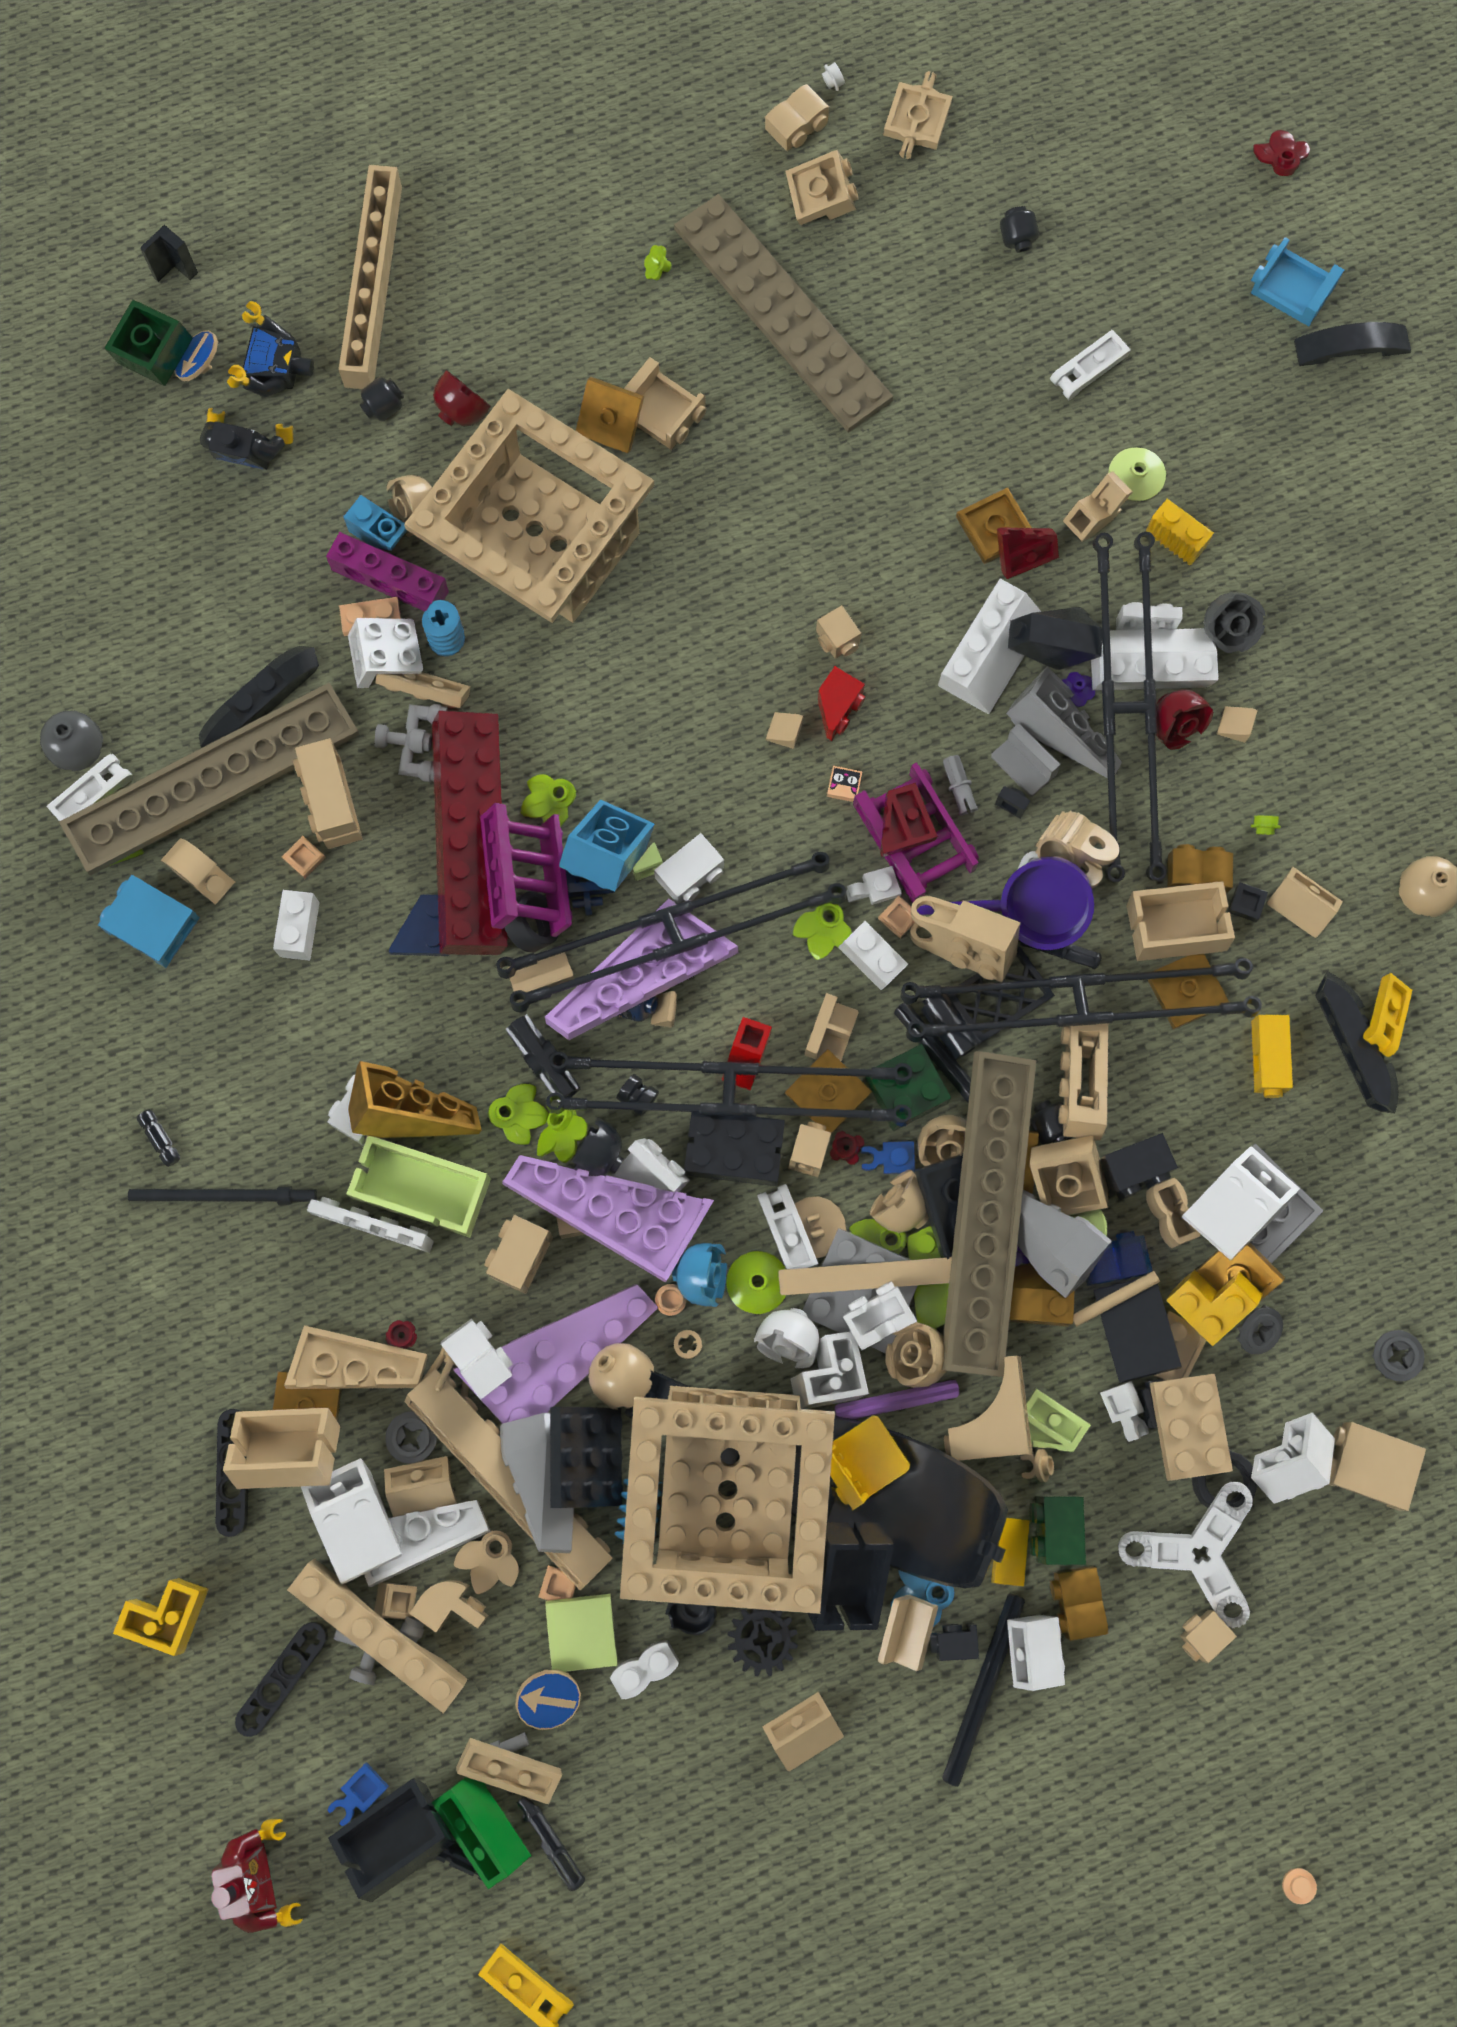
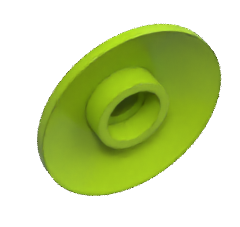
(740, 1287)

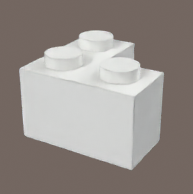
(476, 1357)
(839, 1373)
(1299, 1463)

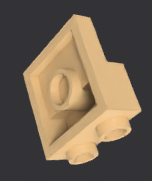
(822, 188)

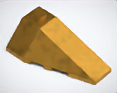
(394, 1107)
(1037, 1301)

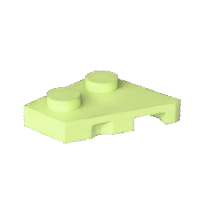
(1053, 1424)

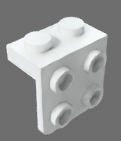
(1162, 617)
(650, 1167)

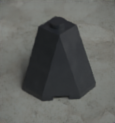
(1056, 637)

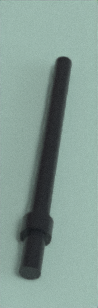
(282, 1195)

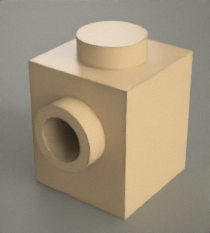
(838, 633)
(1206, 1636)

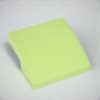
(581, 1633)

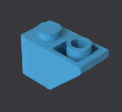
(374, 524)

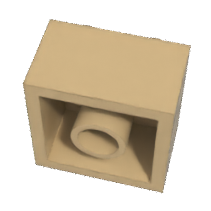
(1070, 1175)
(518, 1253)

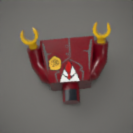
(244, 1883)

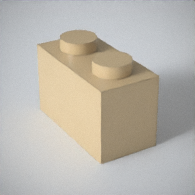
(809, 1149)

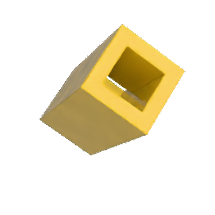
(1272, 1055)

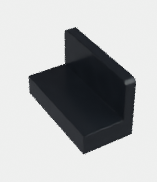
(168, 251)

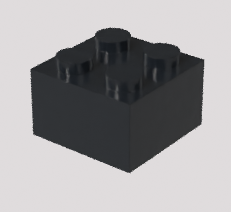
(1138, 1165)

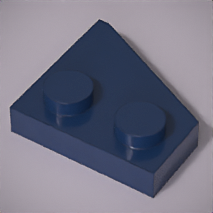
(420, 930)

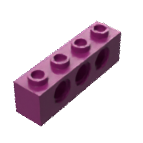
(385, 572)

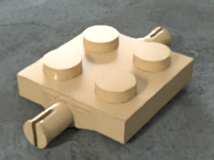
(917, 115)

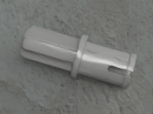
(959, 784)

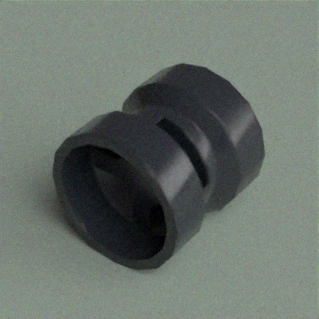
(635, 1091)

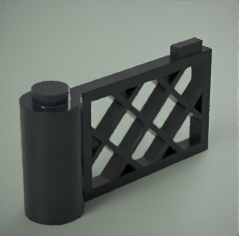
(950, 1010)

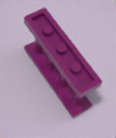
(502, 880)
(912, 882)

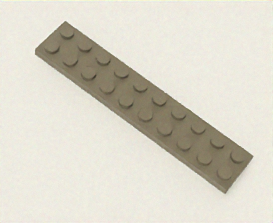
(783, 313)
(205, 779)
(988, 1214)

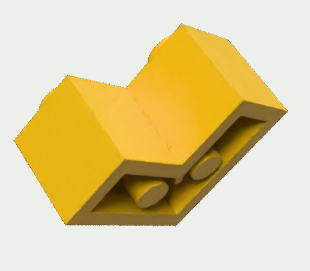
(1212, 1311)
(166, 1626)

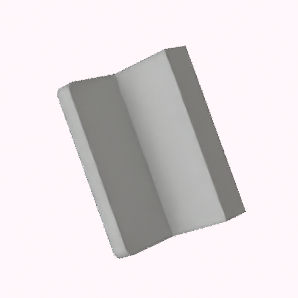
(1026, 761)

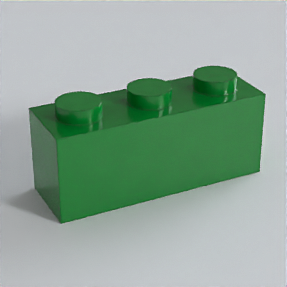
(481, 1830)

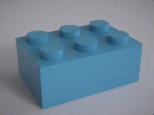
(606, 845)

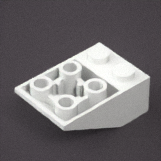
(1241, 1203)
(352, 1521)

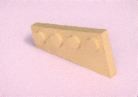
(346, 1362)

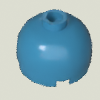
(701, 1274)

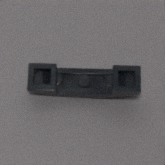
(1352, 340)

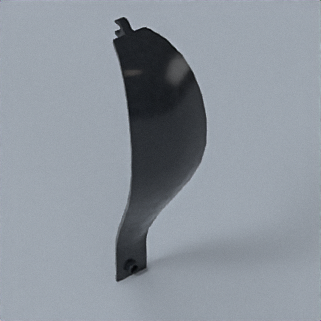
(937, 1513)

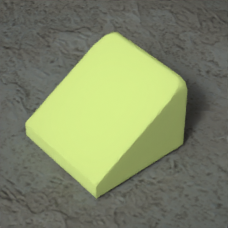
(647, 863)

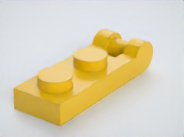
(1389, 1015)
(524, 1987)

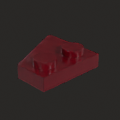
(1025, 549)
(905, 821)

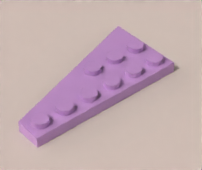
(616, 993)

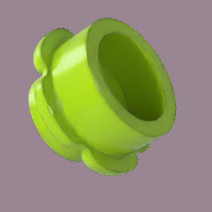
(1265, 824)

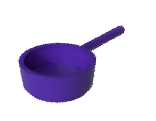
(1049, 901)

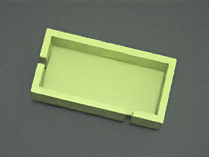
(419, 1186)

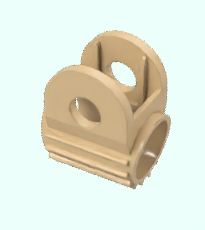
(1073, 839)

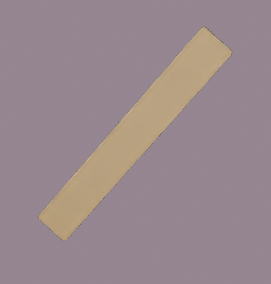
(864, 1276)

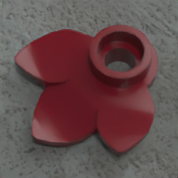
(1282, 152)

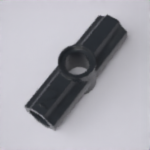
(537, 1056)

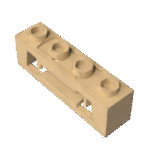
(1081, 1119)

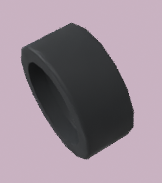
(521, 932)
(1245, 1469)

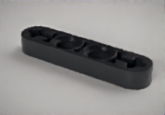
(222, 1479)
(280, 1677)

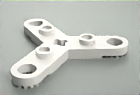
(1177, 1552)

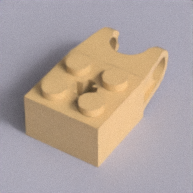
(967, 936)

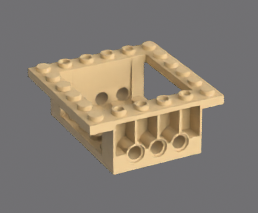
(491, 476)
(750, 1559)

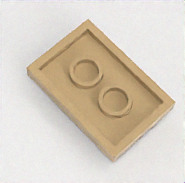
(1191, 1427)

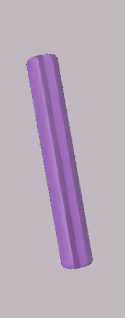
(898, 1400)

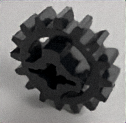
(746, 1642)

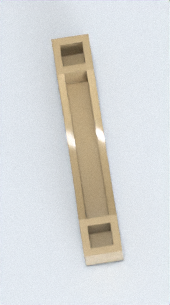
(404, 1658)

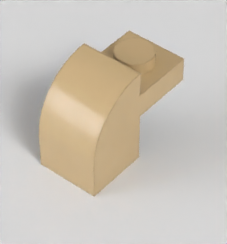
(1099, 508)
(198, 870)
(444, 1598)

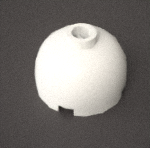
(788, 1335)

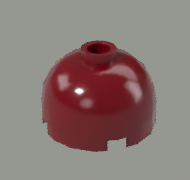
(458, 402)
(1183, 714)

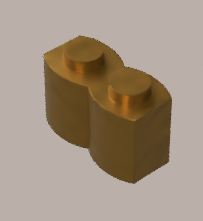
(1196, 866)
(1080, 1603)

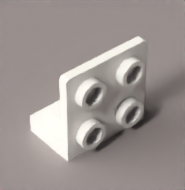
(383, 648)

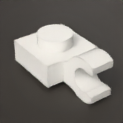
(877, 885)
(1124, 1406)

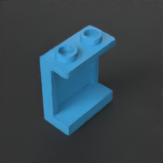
(1294, 283)
(148, 920)

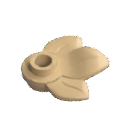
(488, 1566)

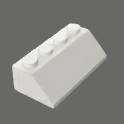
(1178, 655)
(982, 660)

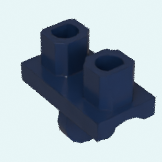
(585, 889)

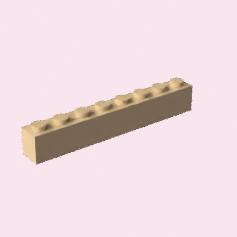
(370, 277)
(479, 1450)

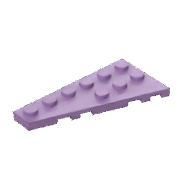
(624, 1215)
(560, 1354)

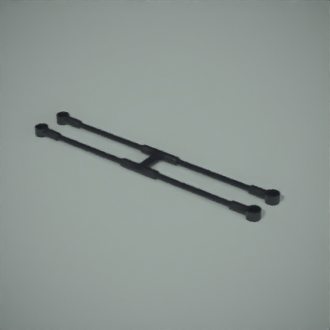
(1147, 706)
(678, 944)
(1078, 985)
(728, 1106)

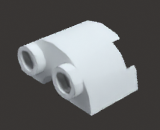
(878, 1316)

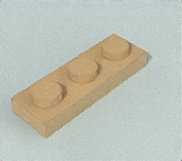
(426, 686)
(509, 1771)

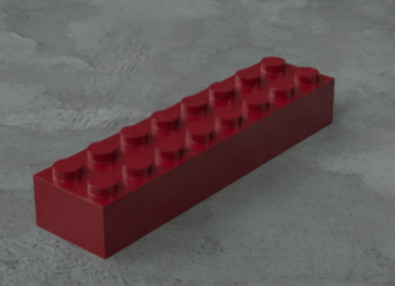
(465, 788)

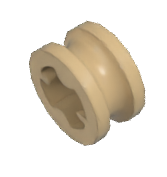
(690, 1353)

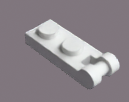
(1090, 364)
(91, 788)
(788, 1230)

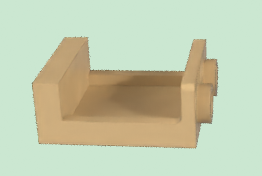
(666, 406)
(1376, 1465)

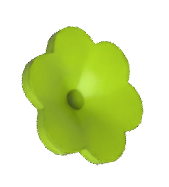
(656, 263)

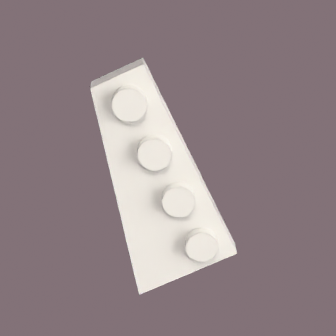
(359, 1220)

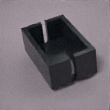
(734, 1148)
(854, 1576)
(391, 1840)

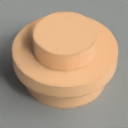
(670, 1300)
(1299, 1886)

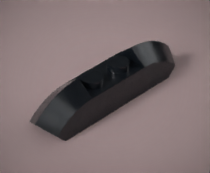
(261, 693)
(1342, 1011)

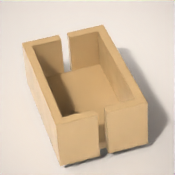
(327, 794)
(1180, 921)
(282, 1448)

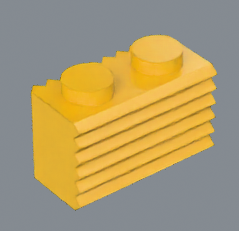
(1179, 532)

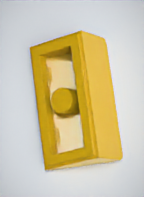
(1013, 1565)

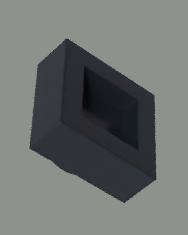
(1012, 801)
(1247, 902)

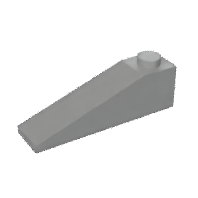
(1053, 719)
(1059, 1245)
(527, 1453)

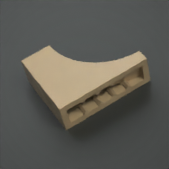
(1001, 1428)

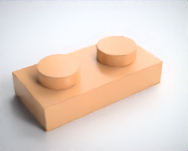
(369, 609)

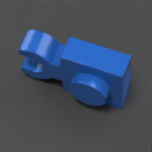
(894, 1157)
(361, 1791)

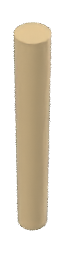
(1115, 1298)

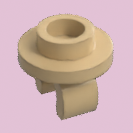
(1042, 1465)

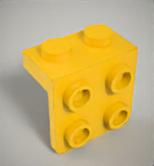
(865, 1462)

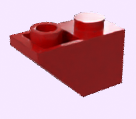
(837, 699)
(749, 1048)

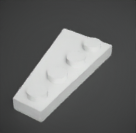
(430, 1534)

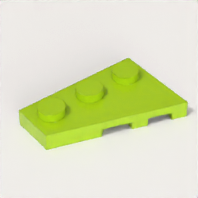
(932, 1298)

